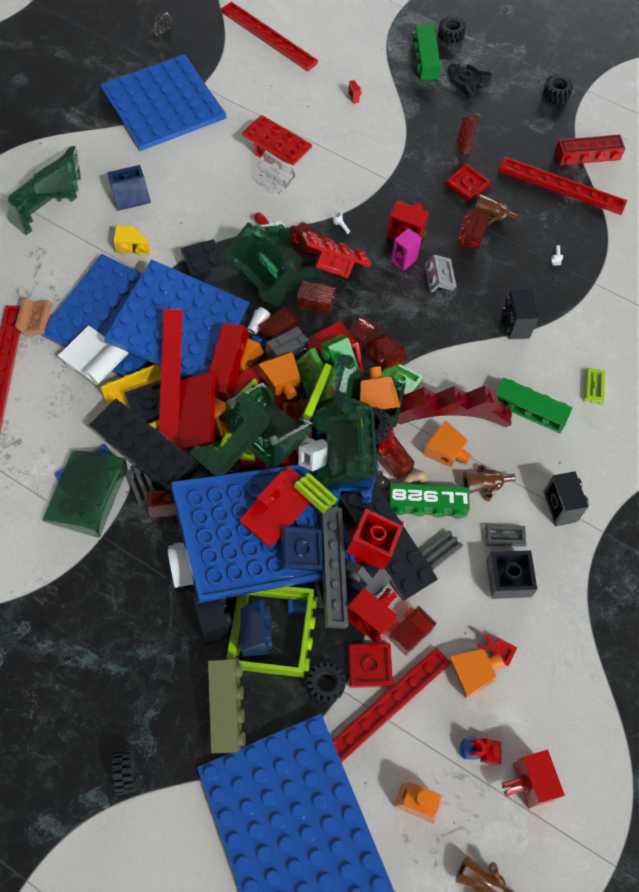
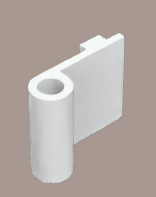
(92, 355)

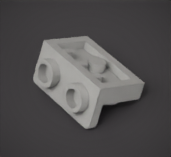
(440, 273)

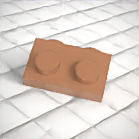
(33, 316)

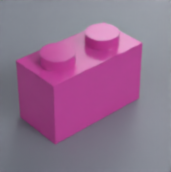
(406, 249)

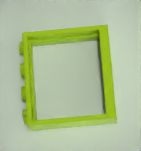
(307, 641)

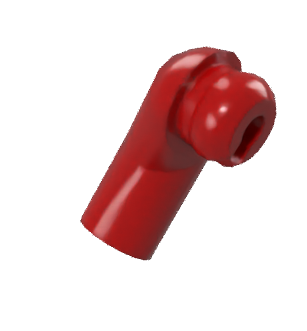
(260, 219)

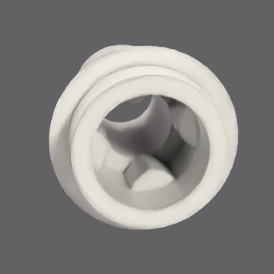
(258, 317)

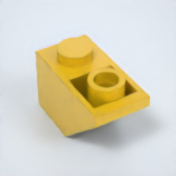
(130, 240)

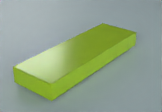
(317, 390)

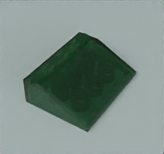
(86, 492)

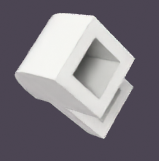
(312, 454)
(179, 565)

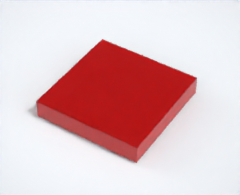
(467, 183)
(370, 665)

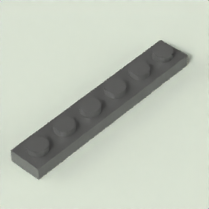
(334, 569)

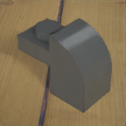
(367, 577)

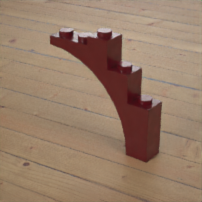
(454, 402)

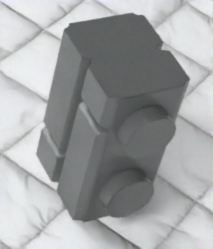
(289, 342)

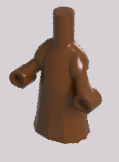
(495, 209)
(486, 479)
(479, 878)

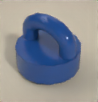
(261, 340)
(465, 748)

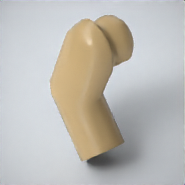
(415, 476)

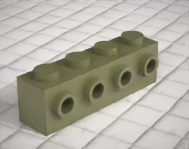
(225, 706)

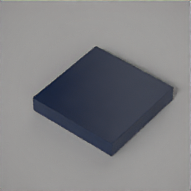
(301, 549)

